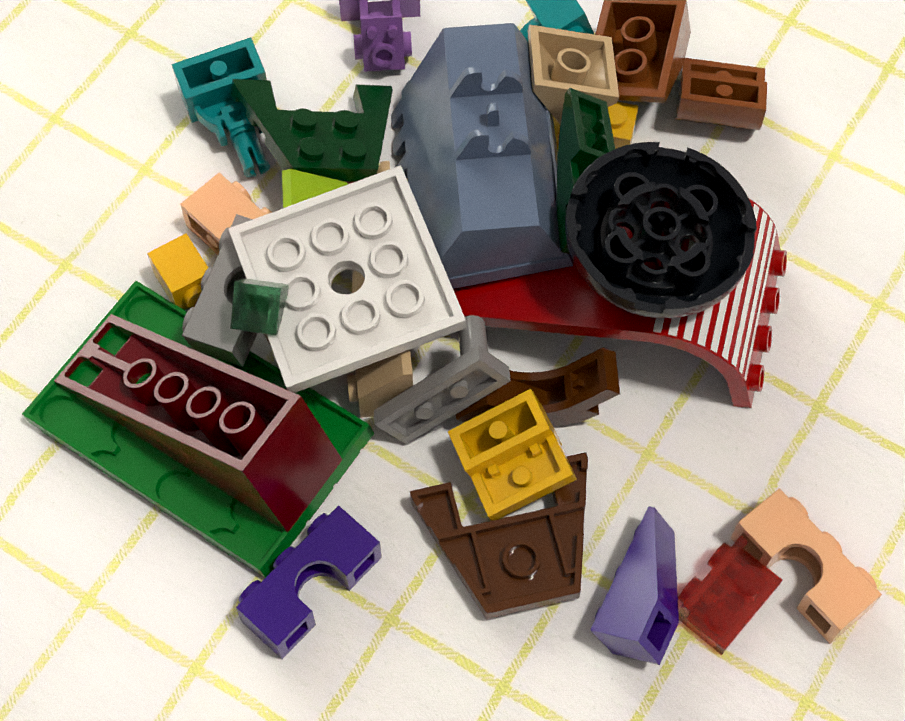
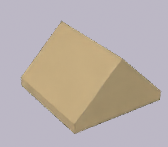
(573, 61)

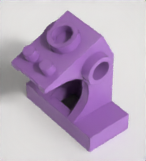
(382, 36)

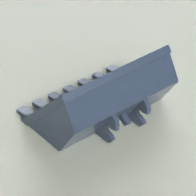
(481, 156)

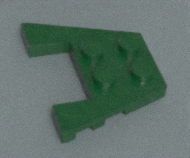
(317, 142)

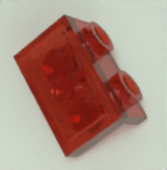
(728, 595)

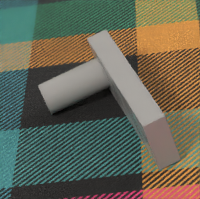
(447, 389)

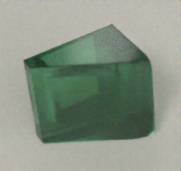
(258, 306)

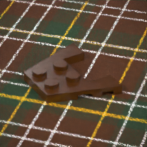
(517, 558)

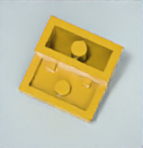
(512, 455)

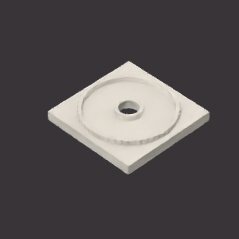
(359, 228)

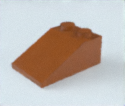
(647, 45)

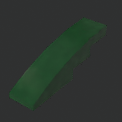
(582, 140)

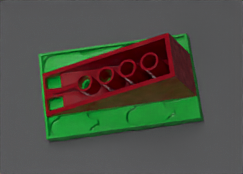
(197, 433)

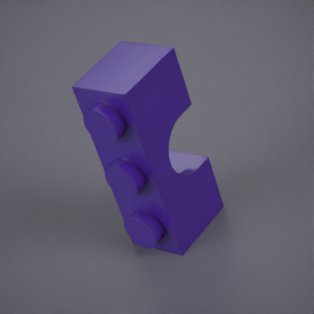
(333, 548)

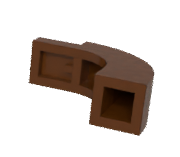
(565, 393)

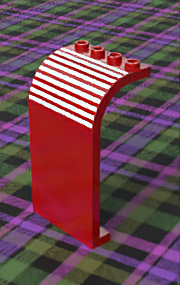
(724, 335)

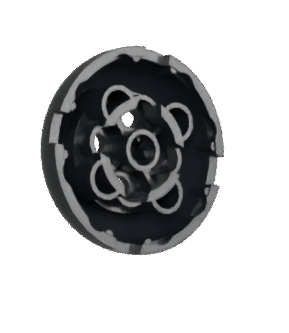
(661, 200)

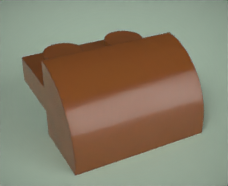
(722, 94)

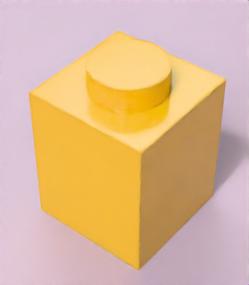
(179, 270)

